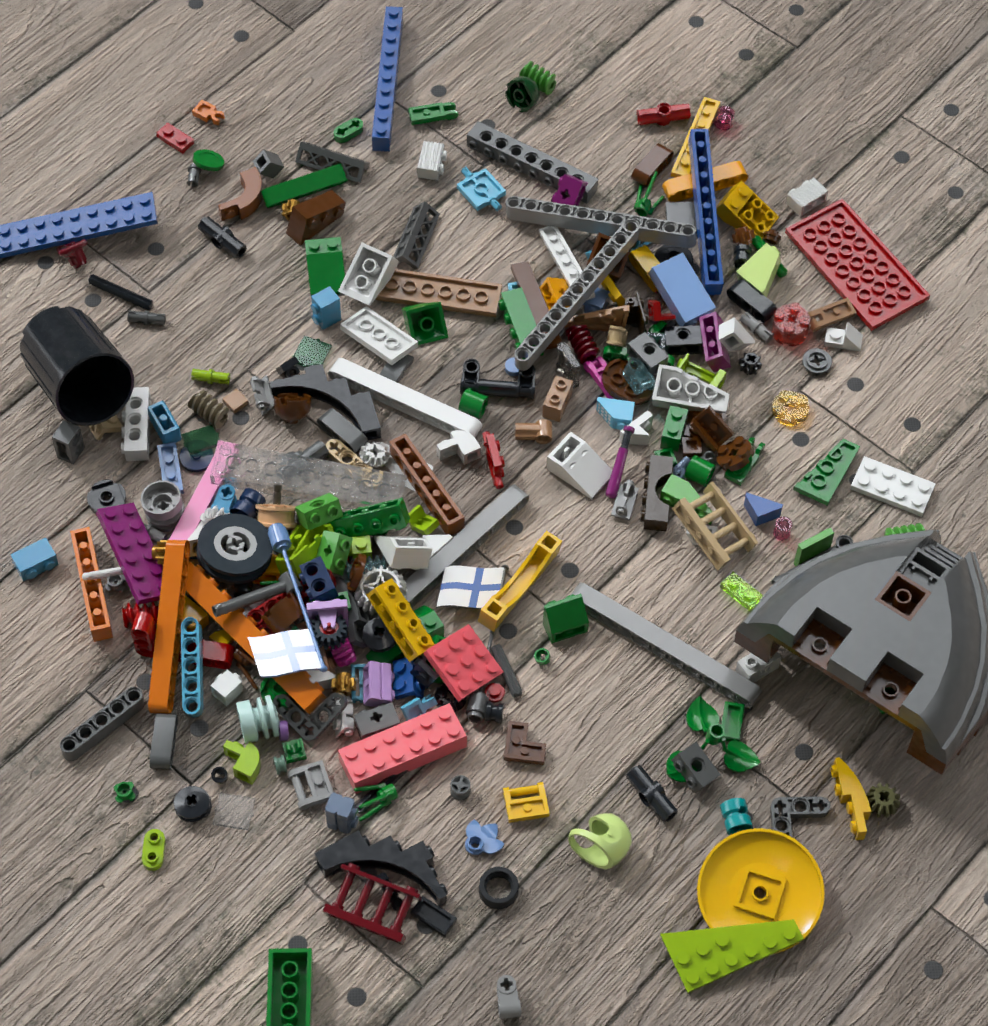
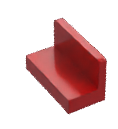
(654, 311)

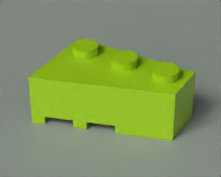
(303, 548)

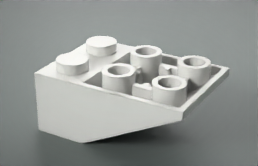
(579, 465)
(405, 551)

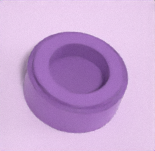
(283, 731)

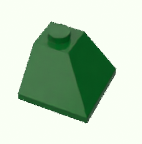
(425, 322)

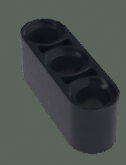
(751, 300)

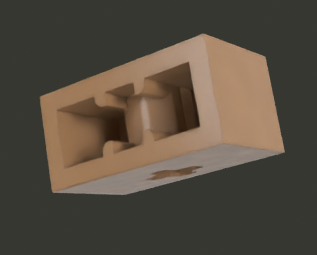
(557, 398)

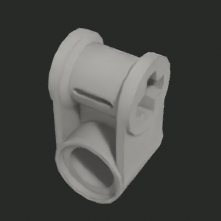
(508, 1000)

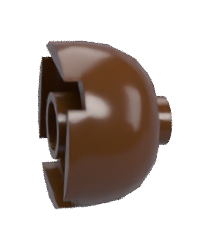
(292, 407)

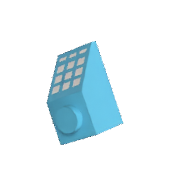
(615, 412)

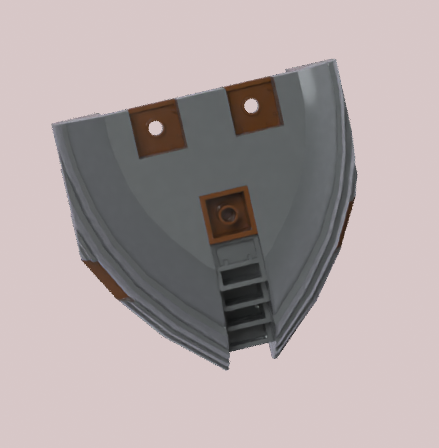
(891, 617)

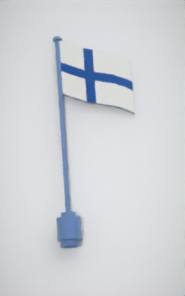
(291, 649)

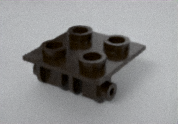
(636, 313)

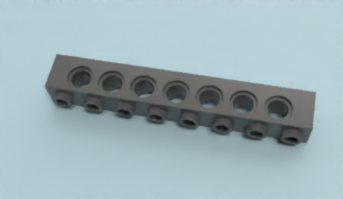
(526, 158)

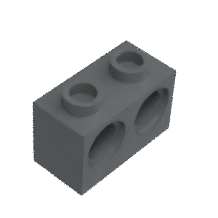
(68, 442)

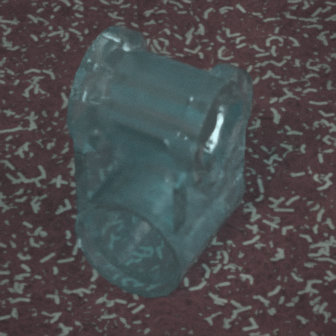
(637, 376)

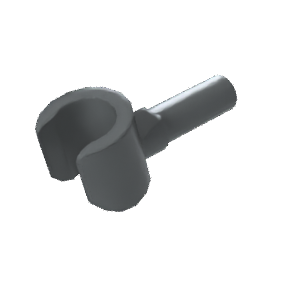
(709, 456)

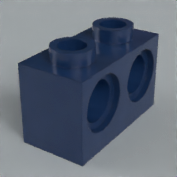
(319, 580)

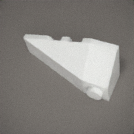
(686, 391)

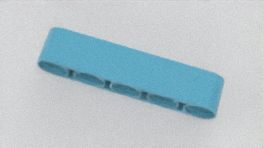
(197, 675)

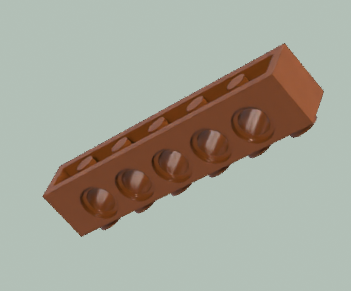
(426, 485)

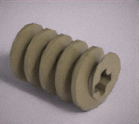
(209, 409)

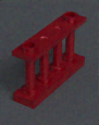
(356, 918)

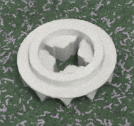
(368, 456)

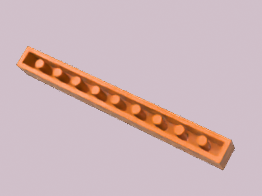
(240, 627)

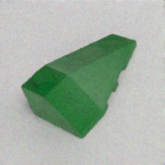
(430, 622)

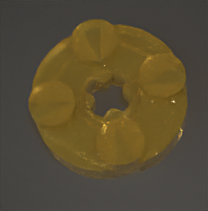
(794, 399)

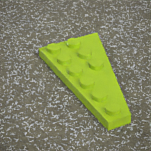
(717, 952)

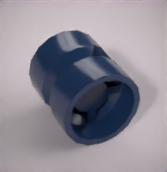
(247, 503)

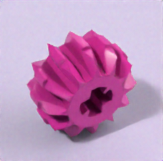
(345, 654)

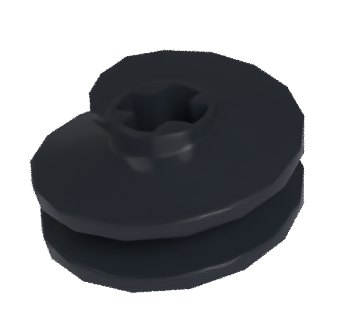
(373, 640)
(192, 795)

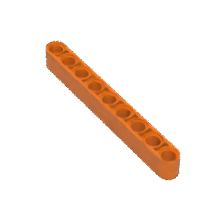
(169, 626)

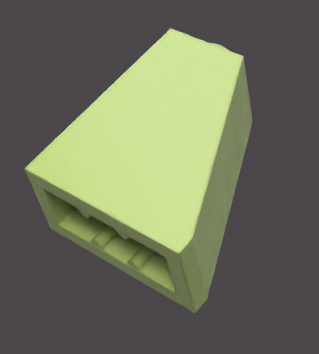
(761, 268)

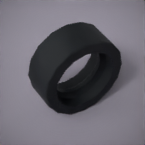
(498, 872)

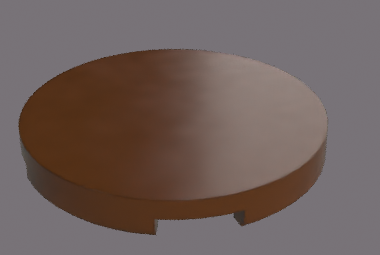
(619, 387)

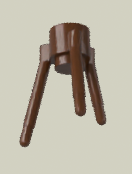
(244, 659)

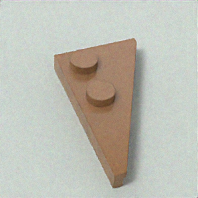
(602, 319)

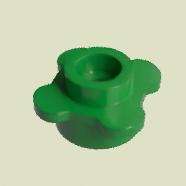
(124, 786)

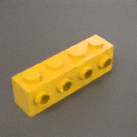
(400, 619)

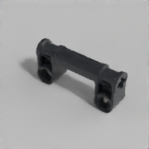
(523, 388)

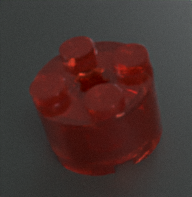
(790, 324)

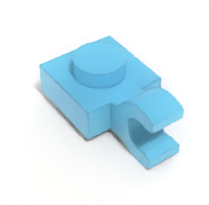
(418, 707)

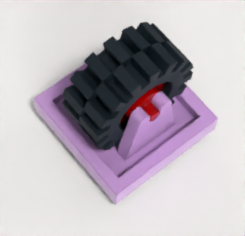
(329, 622)

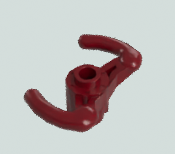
(73, 252)

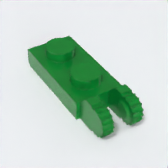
(432, 113)
(740, 475)

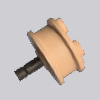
(277, 512)

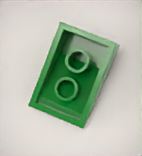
(324, 264)

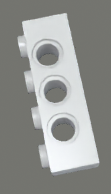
(138, 449)

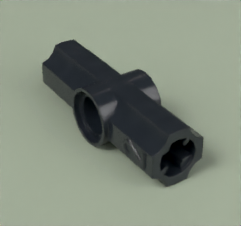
(222, 237)
(651, 793)

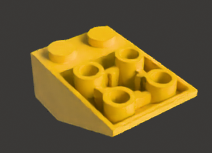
(745, 208)

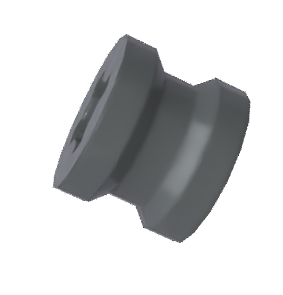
(460, 782)

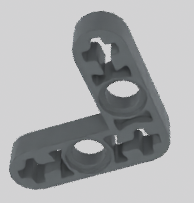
(313, 720)
(789, 810)

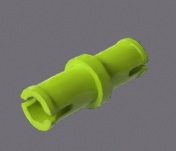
(210, 376)

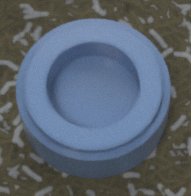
(510, 367)

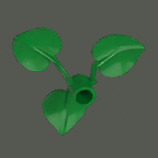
(704, 717)

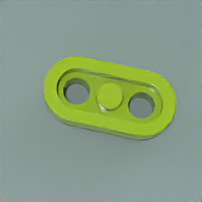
(153, 848)

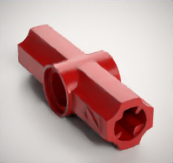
(663, 114)

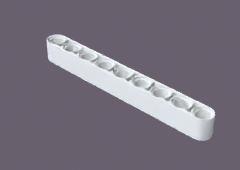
(404, 398)

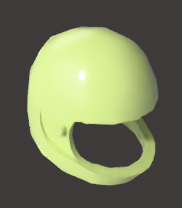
(609, 837)

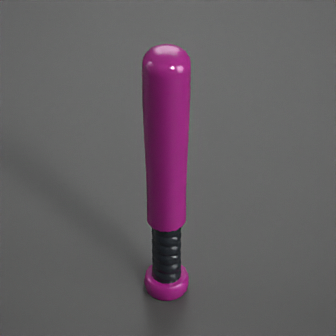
(616, 475)

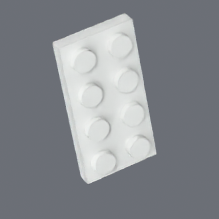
(379, 335)
(892, 486)

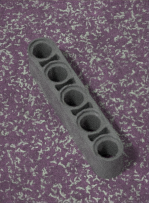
(98, 732)

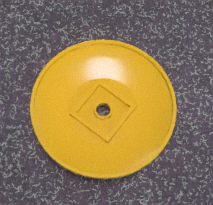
(764, 861)

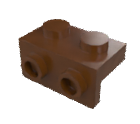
(711, 428)

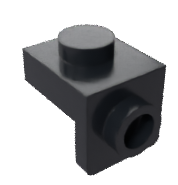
(423, 672)

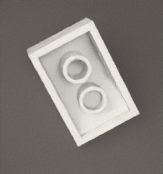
(368, 274)

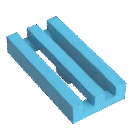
(357, 666)

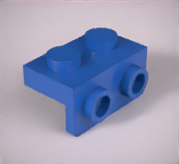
(404, 682)

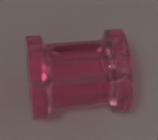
(782, 528)

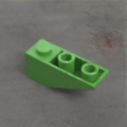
(676, 489)

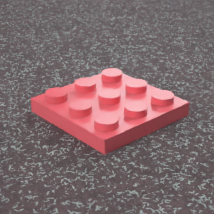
(463, 662)

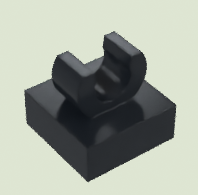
(287, 366)

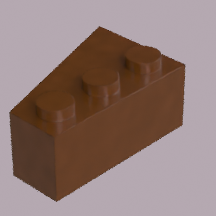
(314, 216)

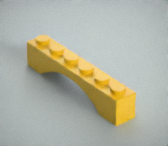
(506, 599)

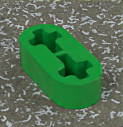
(347, 131)

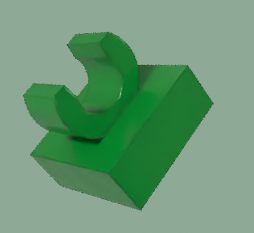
(294, 750)

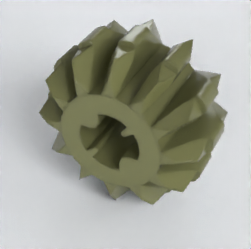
(890, 798)

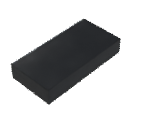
(433, 916)

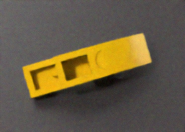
(852, 793)

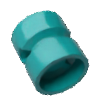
(736, 815)

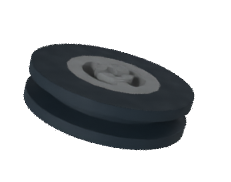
(234, 533)

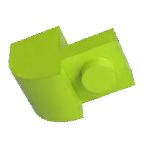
(247, 758)

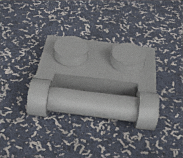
(317, 782)

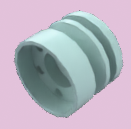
(257, 719)

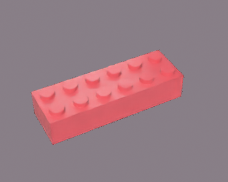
(403, 747)

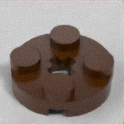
(740, 448)

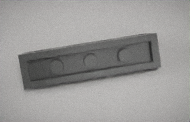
(336, 156)
(413, 231)

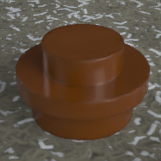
(771, 236)

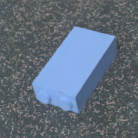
(681, 290)

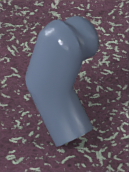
(680, 469)

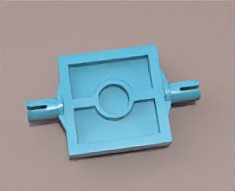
(481, 189)

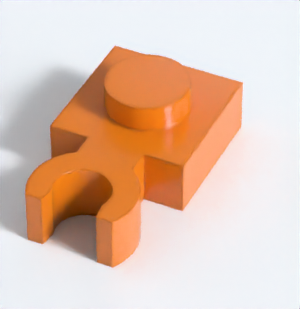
(207, 111)

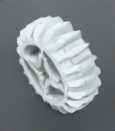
(371, 580)

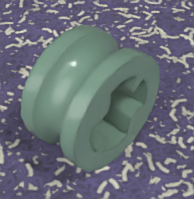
(280, 764)

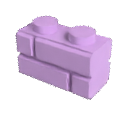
(377, 684)

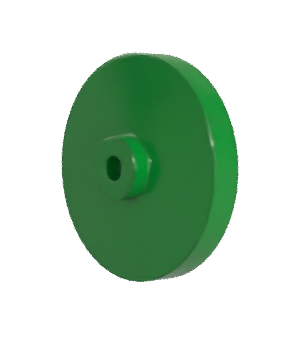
(208, 160)

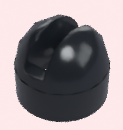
(220, 771)

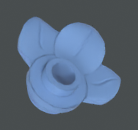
(484, 837)

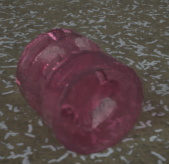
(724, 118)

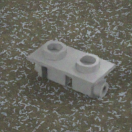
(263, 394)
(625, 500)

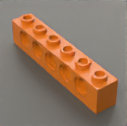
(92, 589)

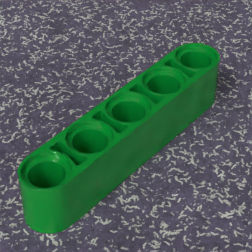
(304, 185)

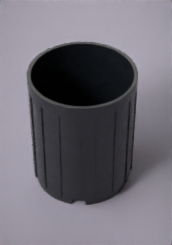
(76, 365)

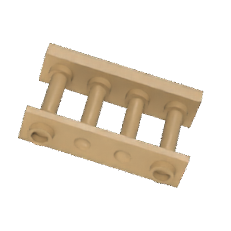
(703, 536)

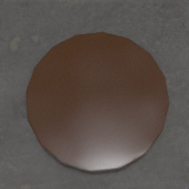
(356, 572)

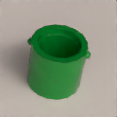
(473, 403)
(700, 471)

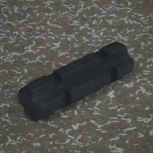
(395, 900)

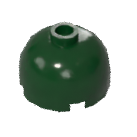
(522, 93)

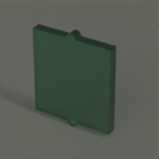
(311, 351)
(200, 439)

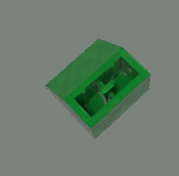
(565, 618)

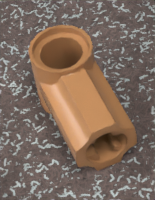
(539, 431)

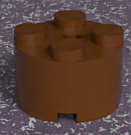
(283, 614)

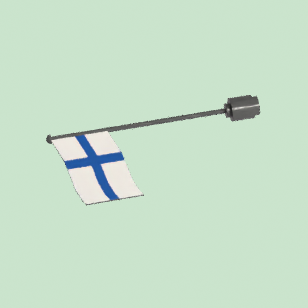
(471, 589)

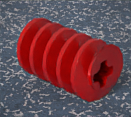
(129, 613)

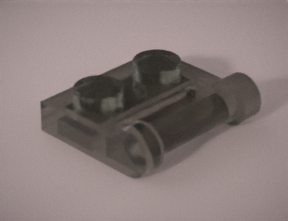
(568, 364)

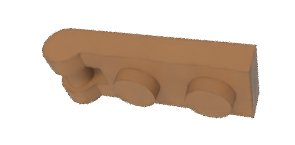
(831, 314)

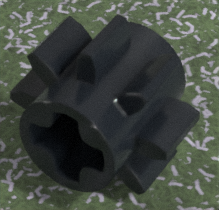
(750, 363)

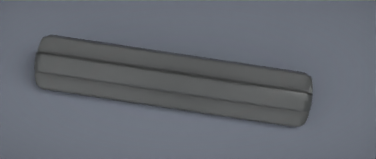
(508, 673)

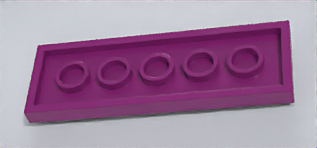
(132, 550)

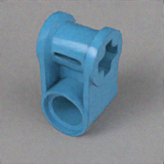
(225, 498)

